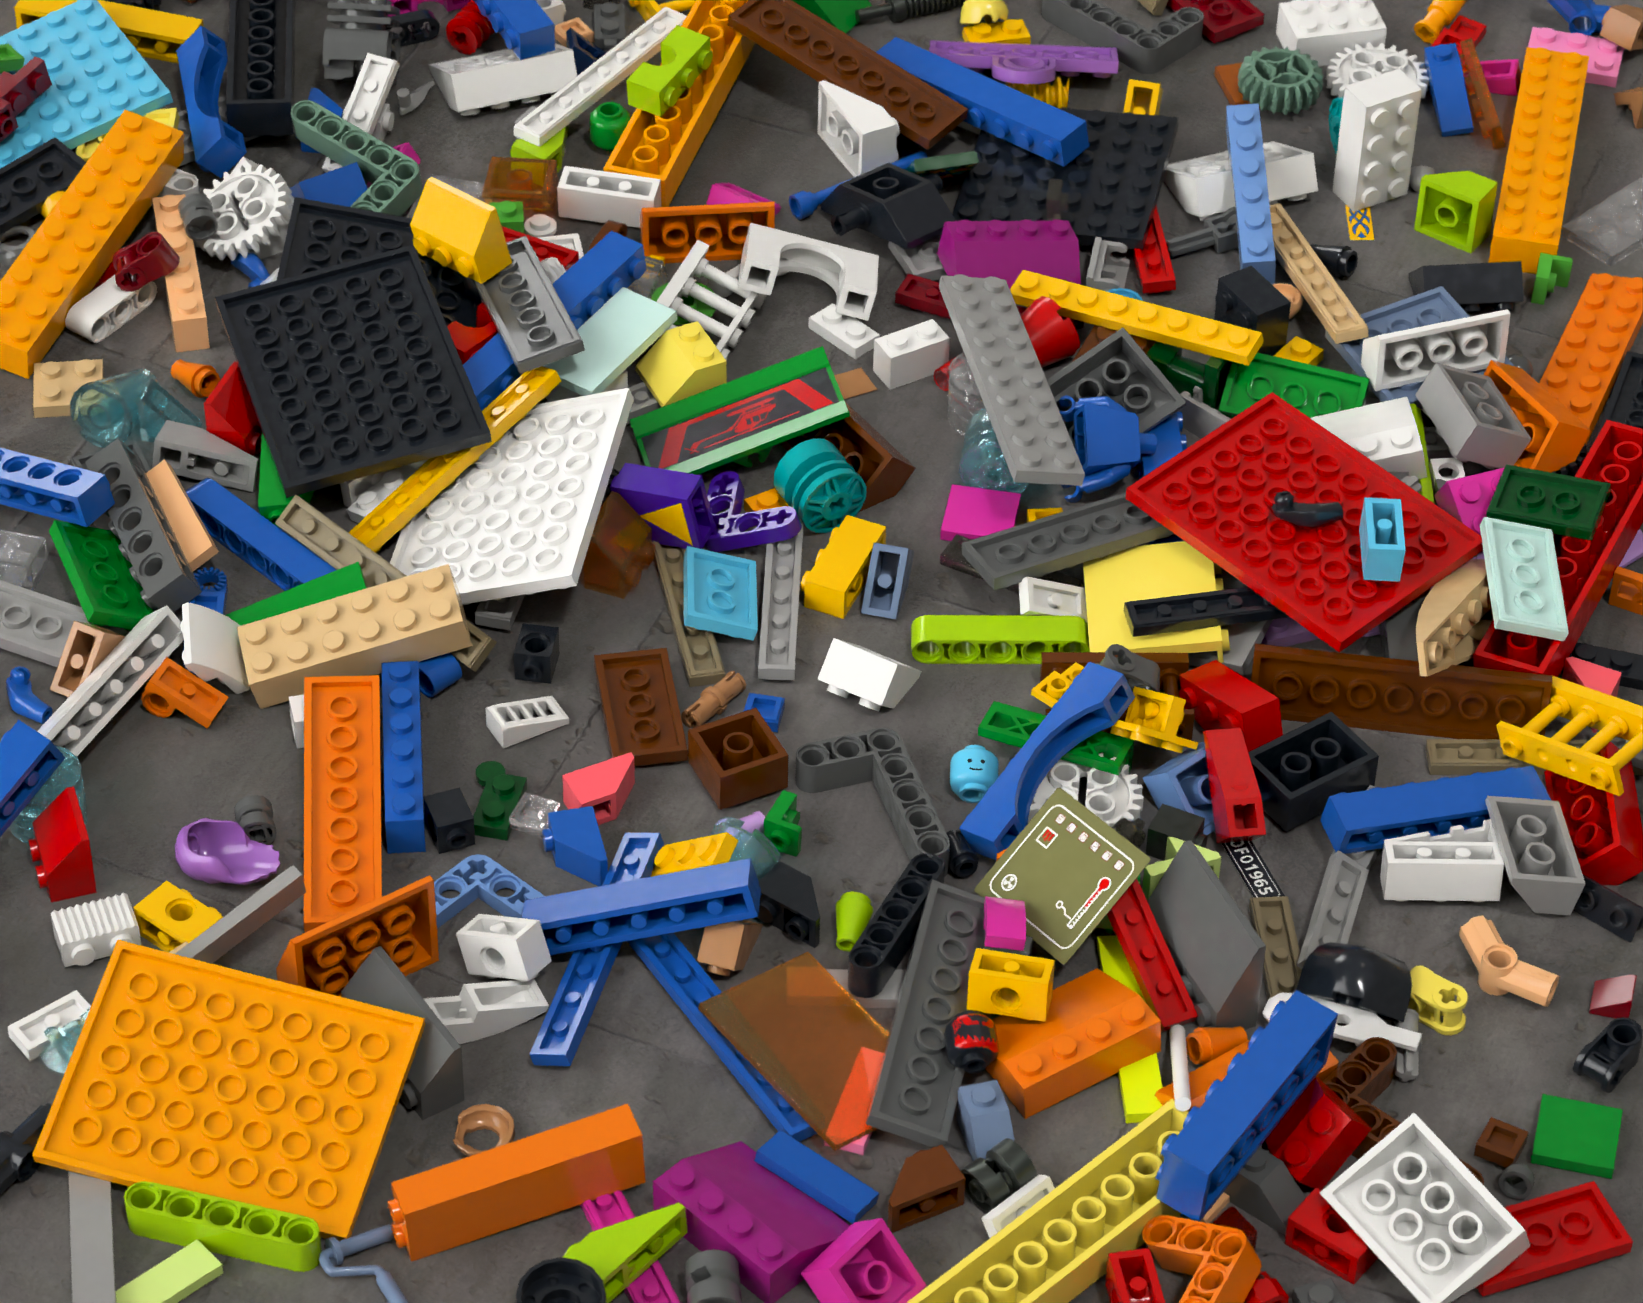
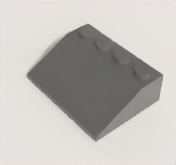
(1122, 373)
(1209, 941)

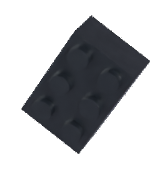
(1310, 765)

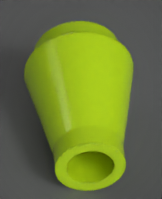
(852, 918)

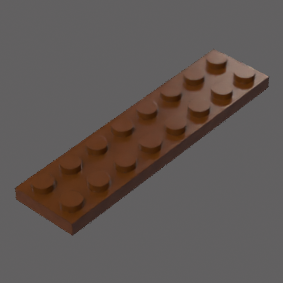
(837, 58)
(1394, 696)

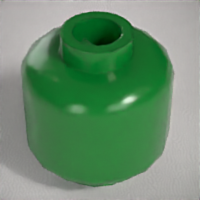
(608, 124)

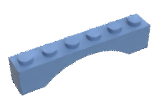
(1250, 189)

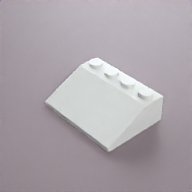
(502, 77)
(1206, 182)
(1381, 433)
(1426, 1215)

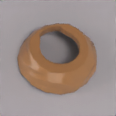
(484, 1117)

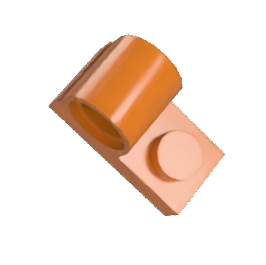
(179, 689)

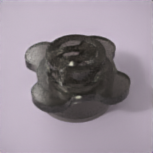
(1131, 830)

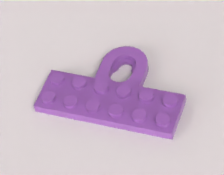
(1028, 61)

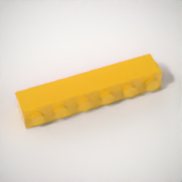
(150, 31)

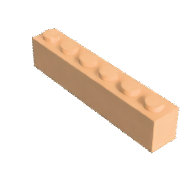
(183, 283)

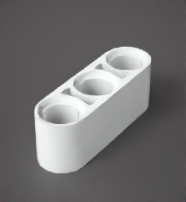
(108, 309)

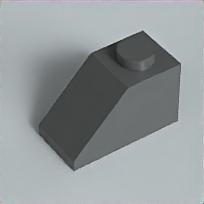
(1266, 1190)

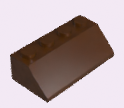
(869, 454)

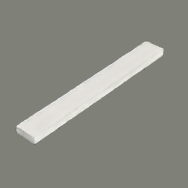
(598, 79)

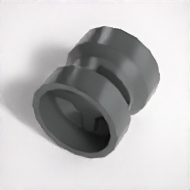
(198, 216)
(256, 818)

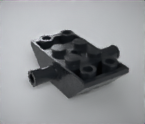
(890, 205)

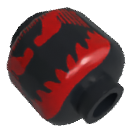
(971, 1041)

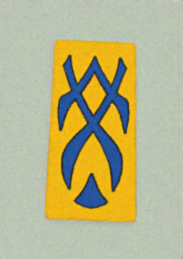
(1359, 224)

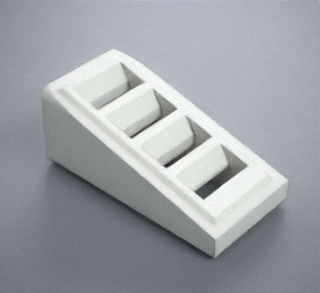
(515, 721)

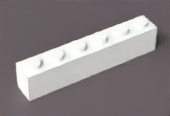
(114, 681)

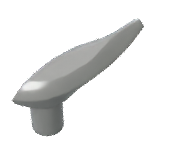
(410, 101)

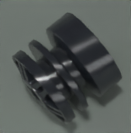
(561, 1282)

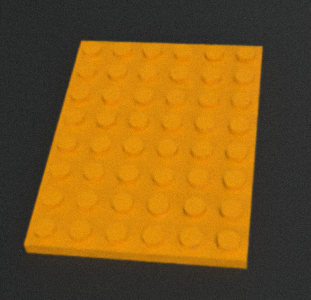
(230, 1087)

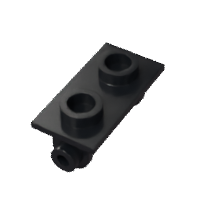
(1609, 909)

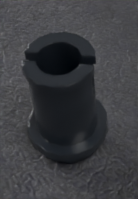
(962, 859)

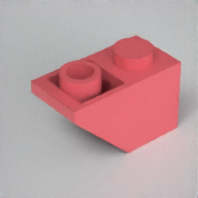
(601, 786)

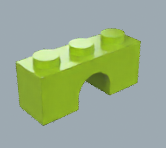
(683, 59)

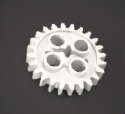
(1371, 62)
(263, 203)
(1107, 794)

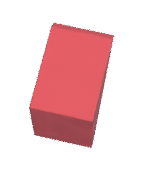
(1592, 676)

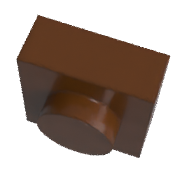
(1501, 1142)

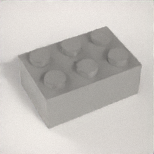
(1472, 417)

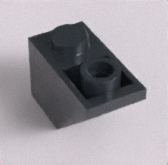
(790, 903)

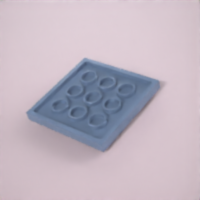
(1413, 312)

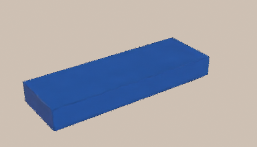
(816, 1177)

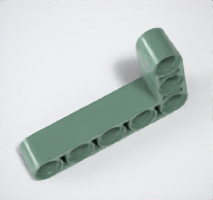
(393, 175)

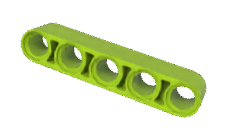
(995, 638)
(223, 1226)

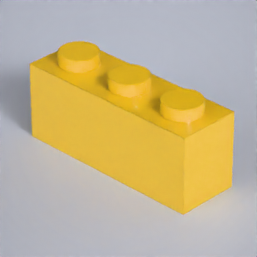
(842, 567)

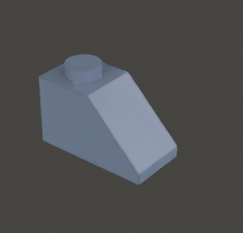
(887, 580)
(983, 1117)

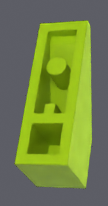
(630, 1247)

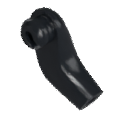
(1305, 514)

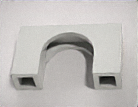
(847, 270)

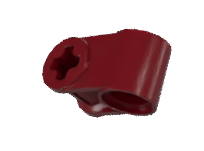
(147, 259)

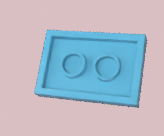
(720, 593)

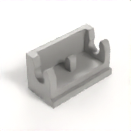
(1105, 270)
(1198, 416)

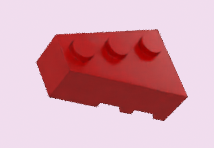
(1231, 701)

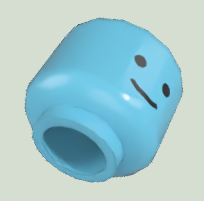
(973, 772)

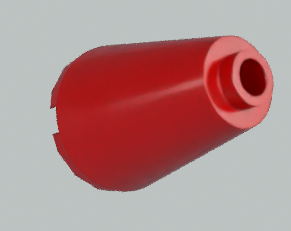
(1049, 333)

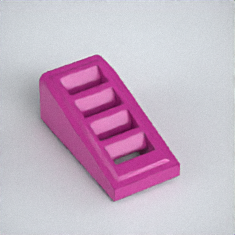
(1502, 76)

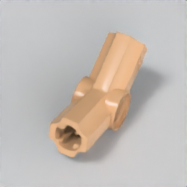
(1500, 967)

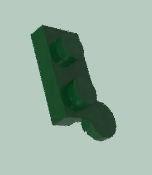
(497, 800)

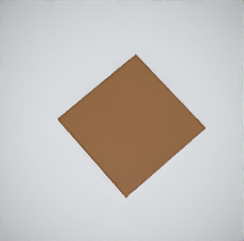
(854, 383)

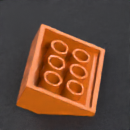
(333, 952)
(1087, 1037)

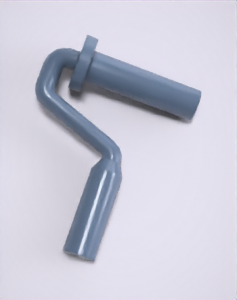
(336, 1250)

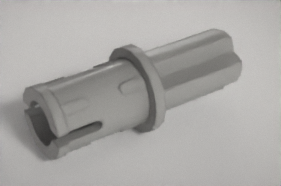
(1406, 1060)

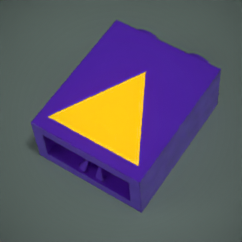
(668, 502)

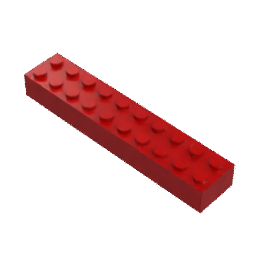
(1582, 564)

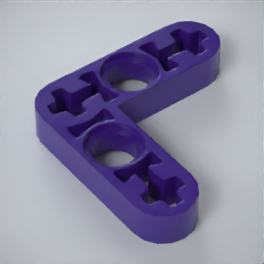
(772, 524)

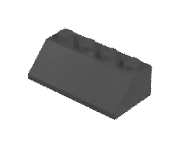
(437, 1068)

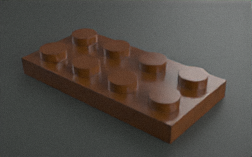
(641, 706)

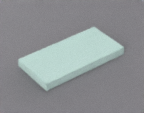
(613, 341)
(1523, 579)

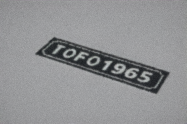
(1252, 869)

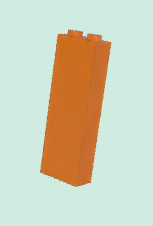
(517, 1183)

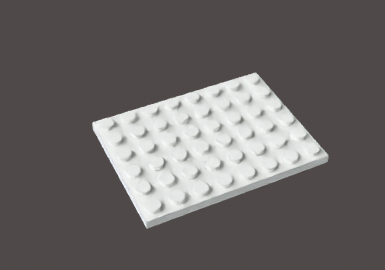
(526, 505)

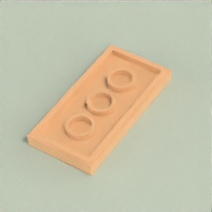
(182, 515)

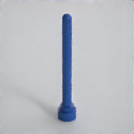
(803, 203)

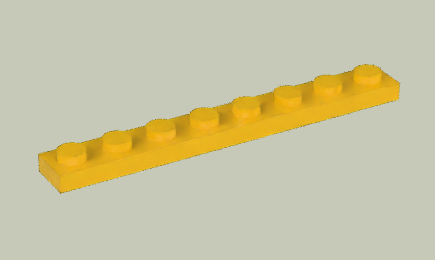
(1140, 318)
(442, 471)

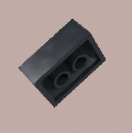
(1474, 284)

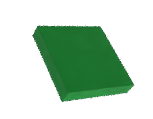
(1576, 1136)

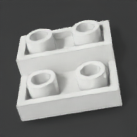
(213, 647)

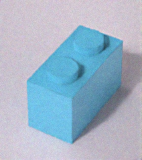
(1382, 539)

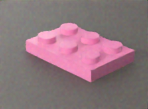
(1603, 54)

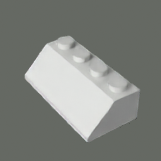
(1411, 353)

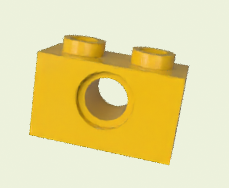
(173, 917)
(1010, 984)

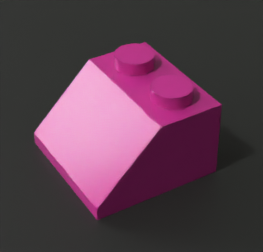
(864, 1268)

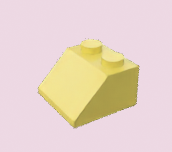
(682, 364)

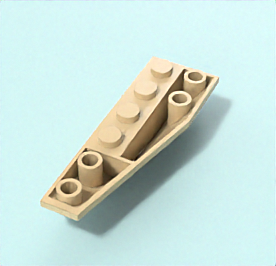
(1453, 618)

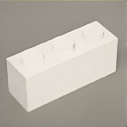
(606, 195)

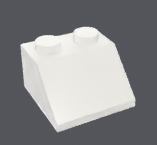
(866, 674)

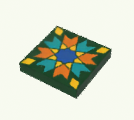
(945, 165)

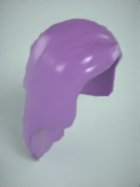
(223, 853)

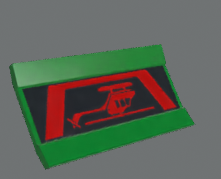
(742, 416)

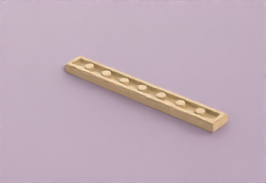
(1314, 280)

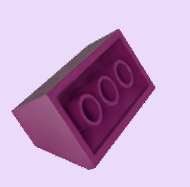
(1009, 247)

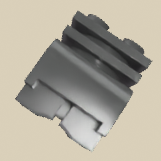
(360, 32)

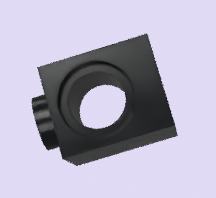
(536, 653)
(449, 820)

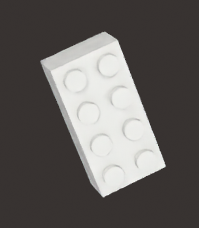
(1376, 140)

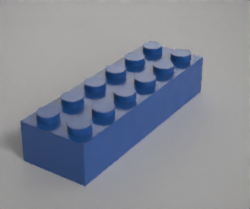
(1245, 1105)

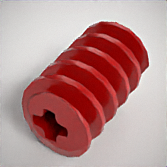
(468, 29)

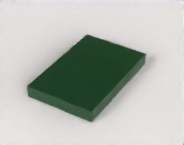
(1550, 501)

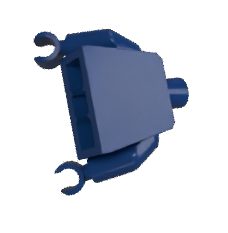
(1104, 441)

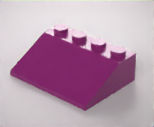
(750, 1214)

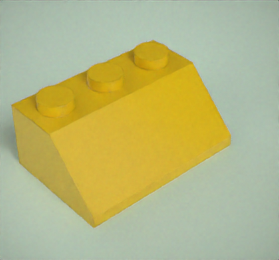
(459, 232)

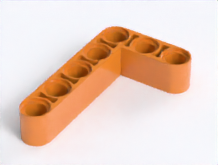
(1215, 1254)

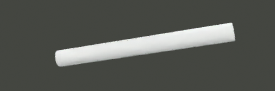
(1180, 1068)

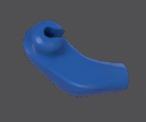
(252, 267)
(22, 698)

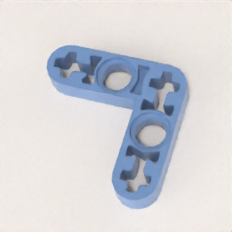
(481, 886)

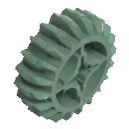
(1280, 80)

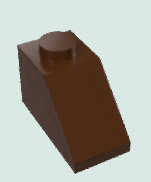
(925, 1188)

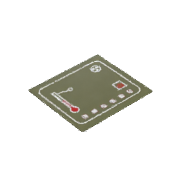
(1066, 872)

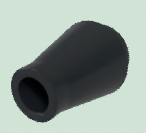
(1337, 259)

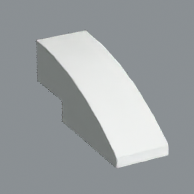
(488, 1008)

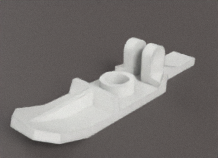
(1359, 1024)

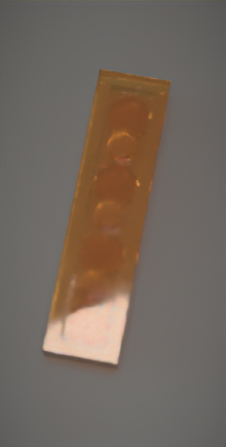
(1483, 103)

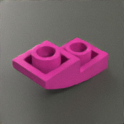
(1004, 923)

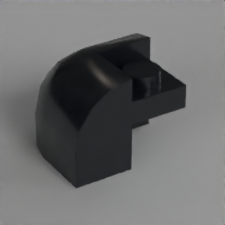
(1358, 979)

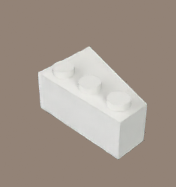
(1444, 866)

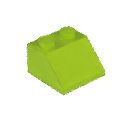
(1456, 208)

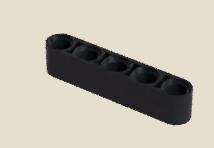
(892, 927)

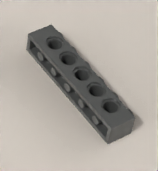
(144, 530)

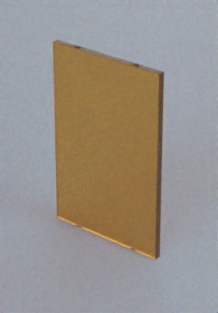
(806, 1043)

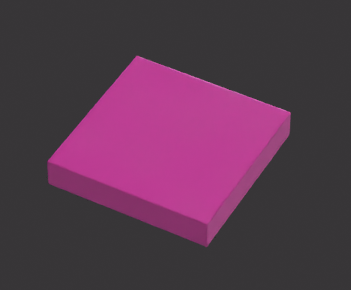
(978, 512)

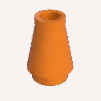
(196, 377)
(1211, 1042)

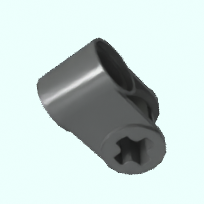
(1136, 669)

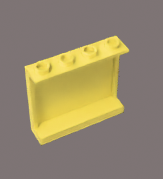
(1149, 574)

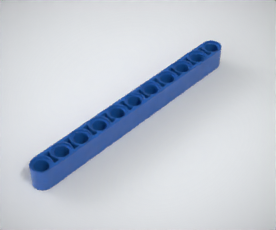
(285, 560)

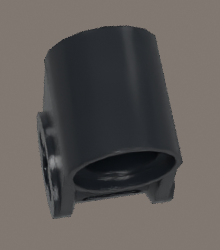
(1611, 1053)

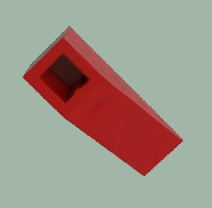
(1233, 787)

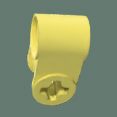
(1435, 997)

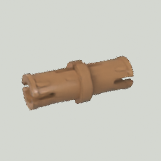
(714, 700)

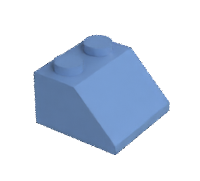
(1184, 785)

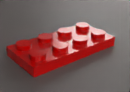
(1563, 1234)

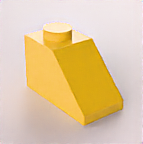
(1143, 97)

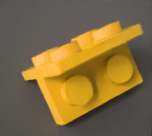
(1154, 720)

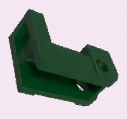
(1187, 373)

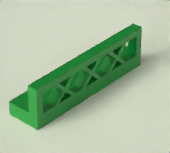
(1015, 726)

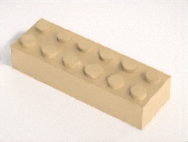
(354, 634)

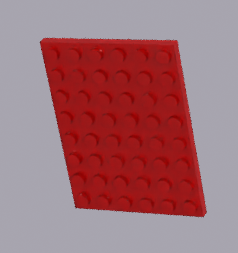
(1222, 503)

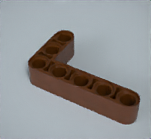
(1361, 1081)

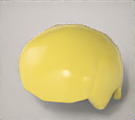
(974, 10)

